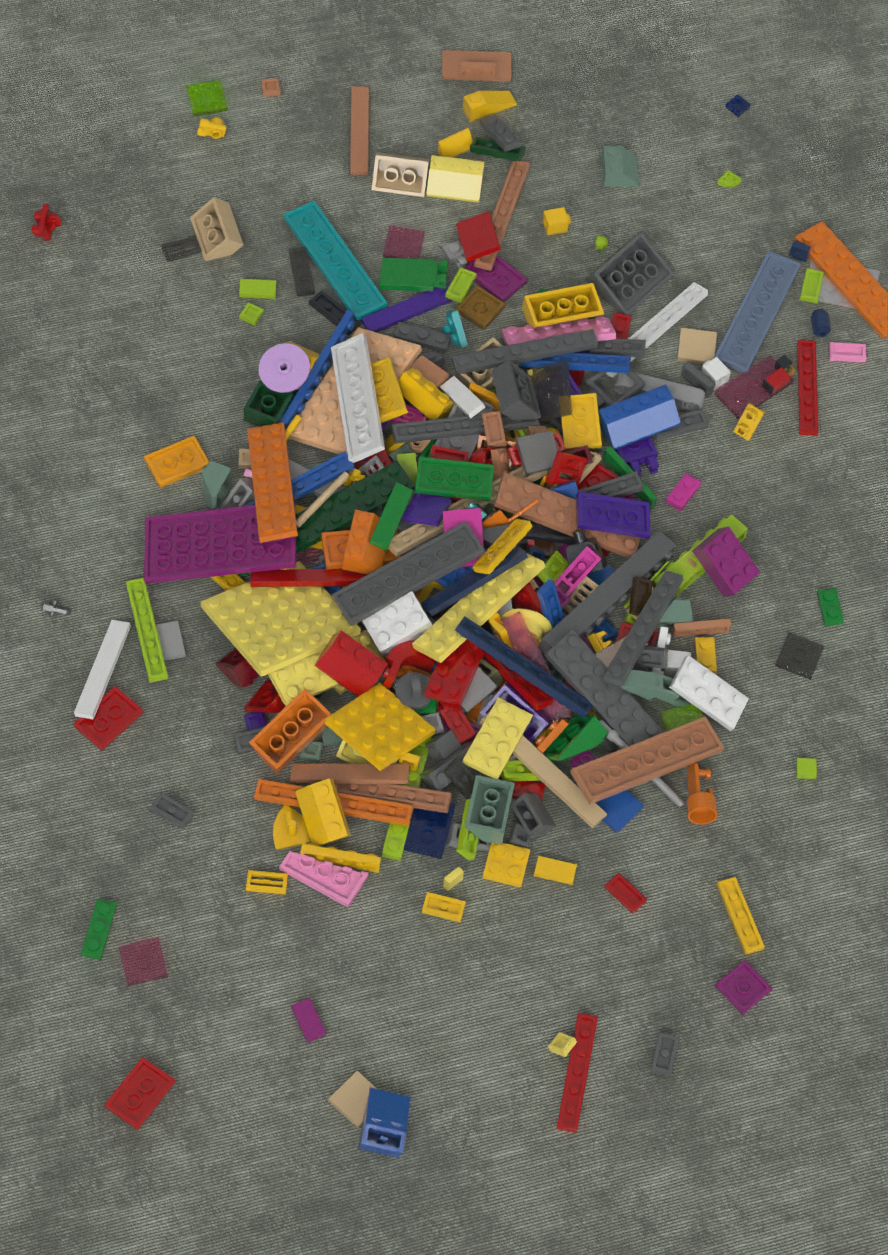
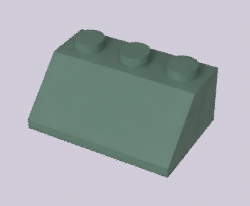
(489, 808)

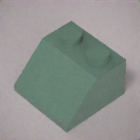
(619, 167)
(215, 484)

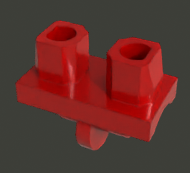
(48, 222)

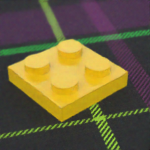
(506, 864)

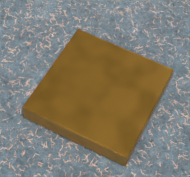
(480, 307)

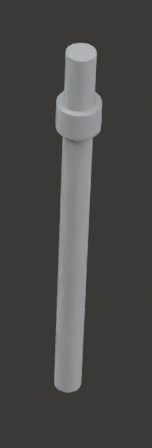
(613, 736)

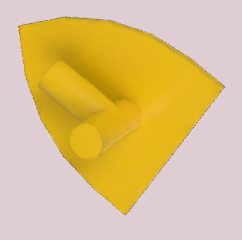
(289, 829)

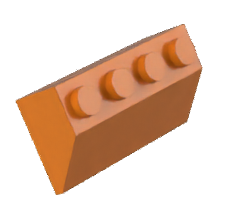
(290, 731)

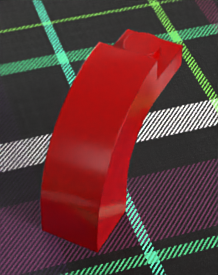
(404, 655)

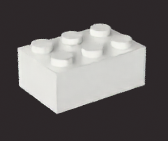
(398, 623)

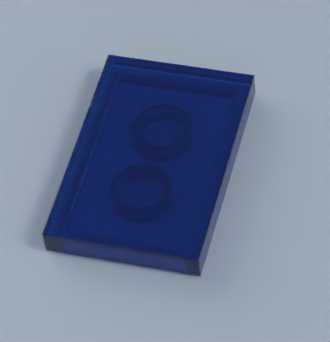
(429, 832)

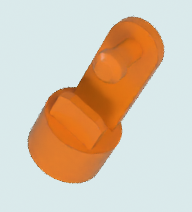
(700, 805)

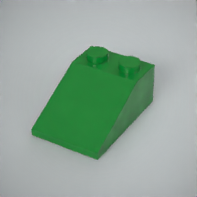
(576, 738)

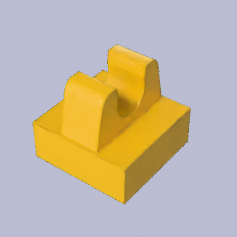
(597, 641)

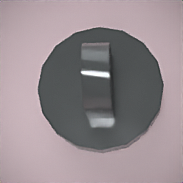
(411, 690)

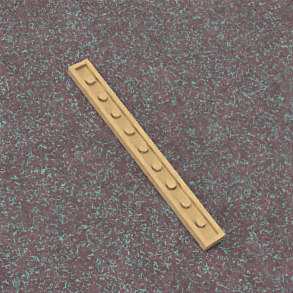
(421, 533)

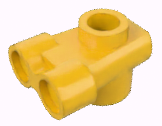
(213, 128)

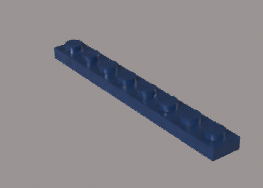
(524, 667)

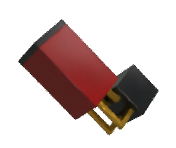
(780, 377)

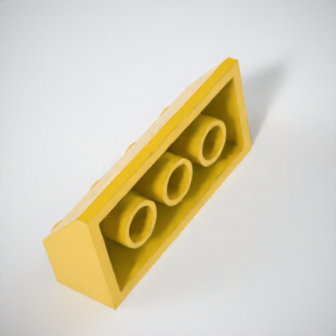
(562, 305)

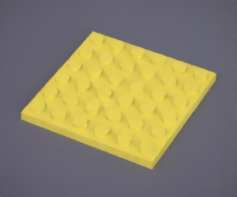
(277, 623)

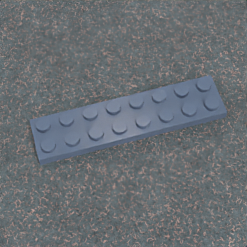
(757, 312)

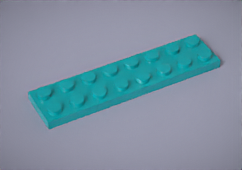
(335, 260)

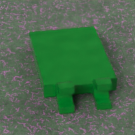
(413, 274)

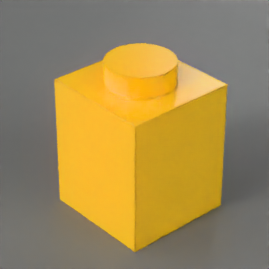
(556, 221)

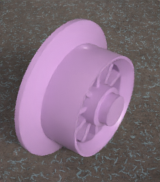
(284, 368)

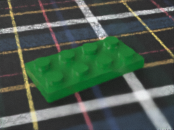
(454, 479)

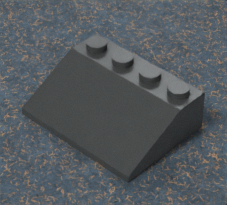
(630, 274)

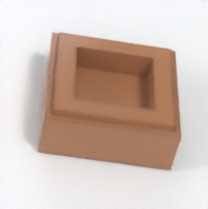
(270, 87)

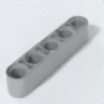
(685, 396)

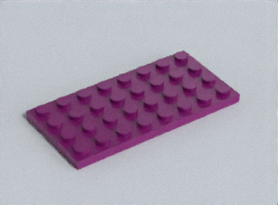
(211, 545)

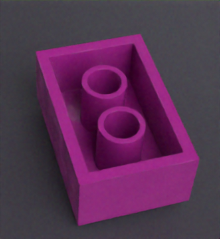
(726, 561)

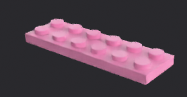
(601, 325)

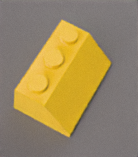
(425, 395)
(323, 812)

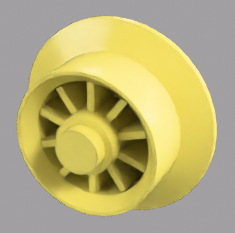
(536, 623)

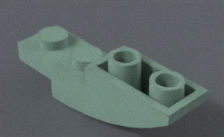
(653, 685)

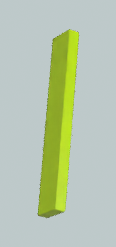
(146, 630)

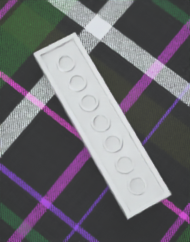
(357, 398)

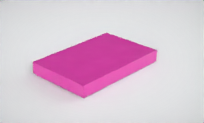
(474, 520)

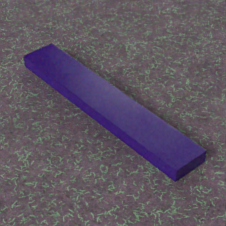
(406, 310)

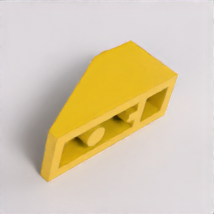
(486, 103)

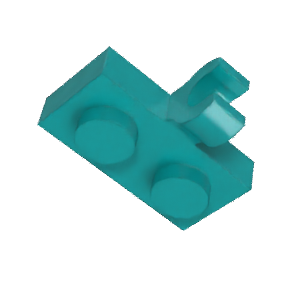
(455, 326)

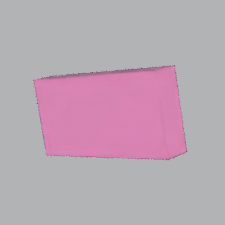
(847, 352)

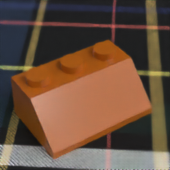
(359, 553)

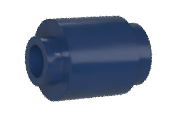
(820, 323)

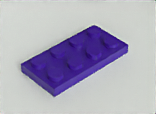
(613, 515)

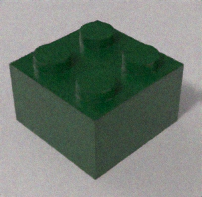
(266, 406)

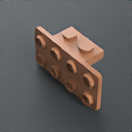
(476, 65)

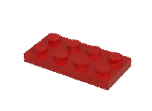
(454, 675)

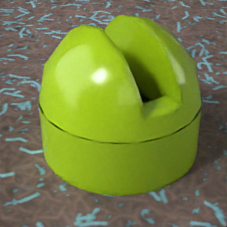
(601, 242)

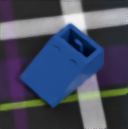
(384, 1123)

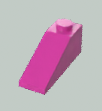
(577, 571)

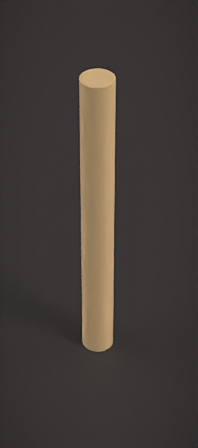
(322, 498)

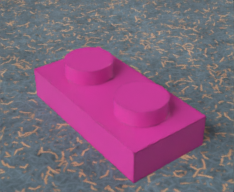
(683, 492)

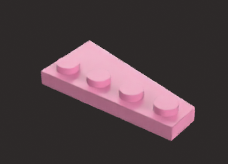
(331, 880)

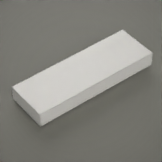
(462, 397)

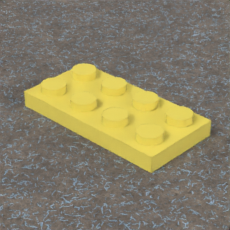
(497, 738)

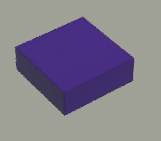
(255, 721)

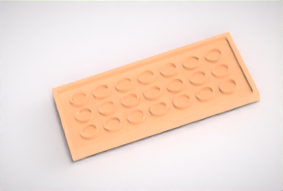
(322, 416)

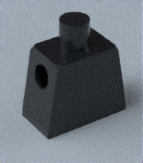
(580, 542)

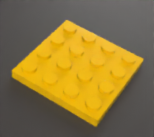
(380, 726)

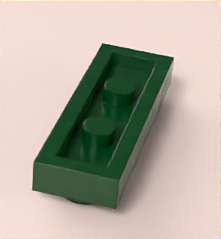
(491, 148)

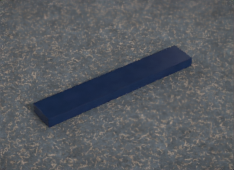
(470, 583)

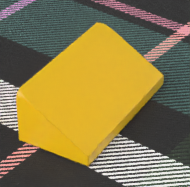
(455, 144)

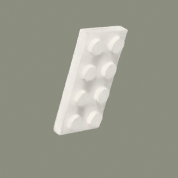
(709, 693)

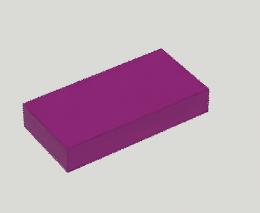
(308, 1020)

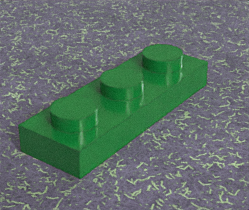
(99, 929)

